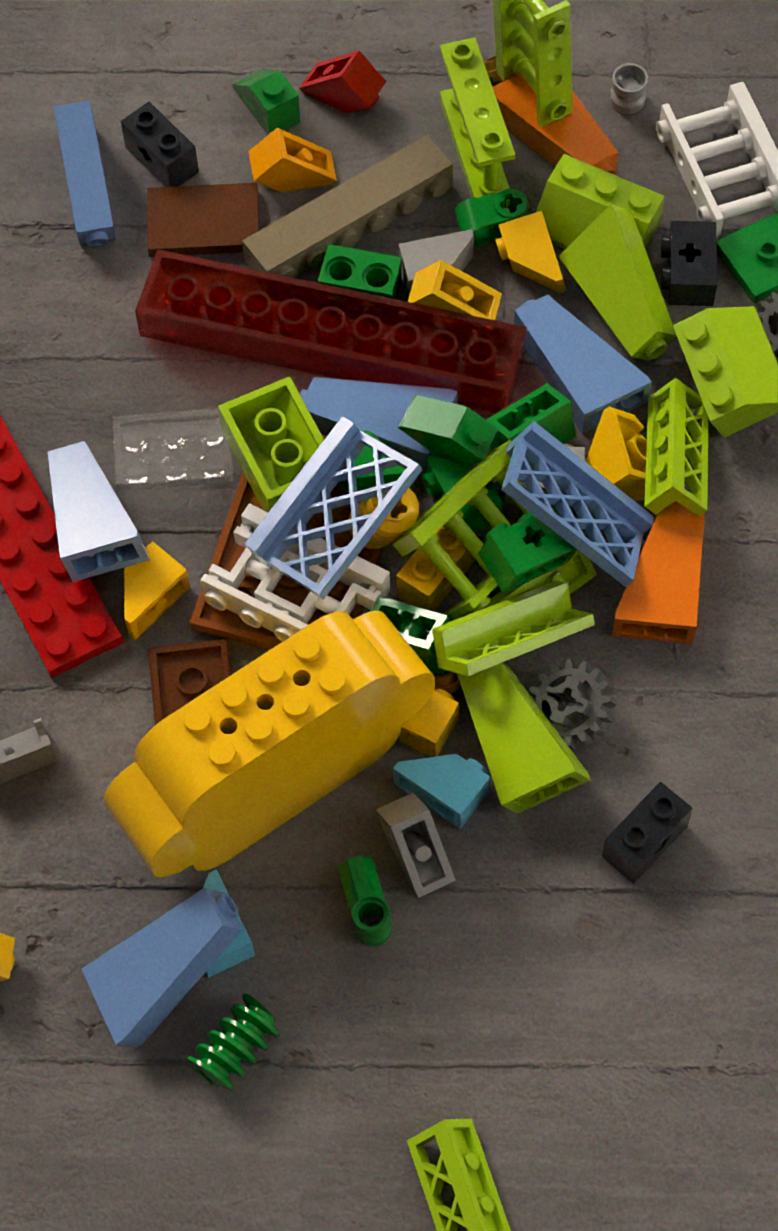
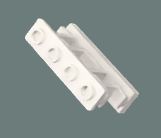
(273, 612)

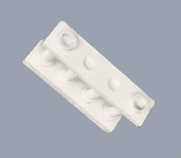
(751, 137)

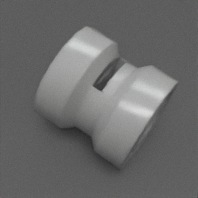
(628, 88)

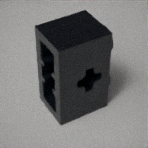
(159, 146)
(691, 263)
(647, 832)

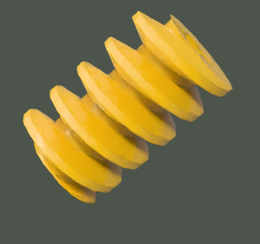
(395, 524)

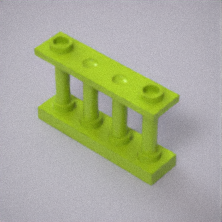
(538, 37)
(475, 119)
(447, 513)

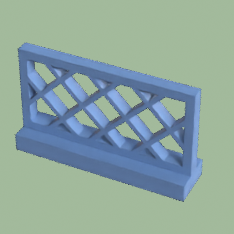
(573, 482)
(311, 494)

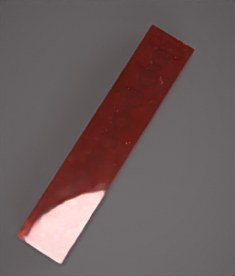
(329, 330)

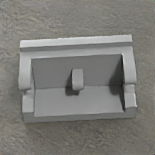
(25, 752)

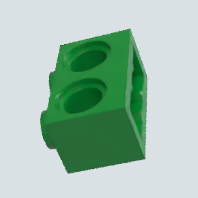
(362, 271)

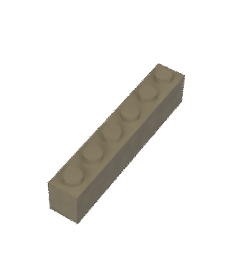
(351, 210)

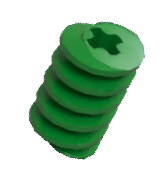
(234, 1043)

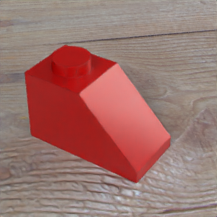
(345, 82)

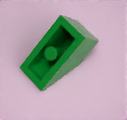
(270, 99)
(448, 429)

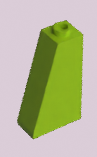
(620, 282)
(519, 741)

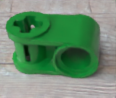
(489, 211)

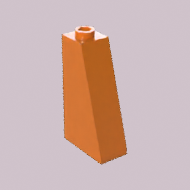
(573, 135)
(666, 583)

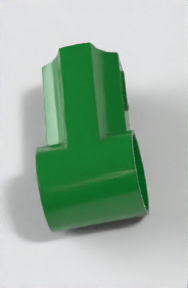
(365, 899)

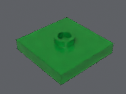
(753, 257)

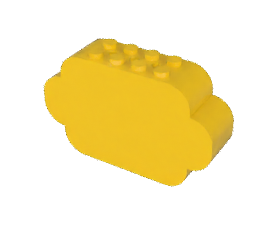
(268, 742)

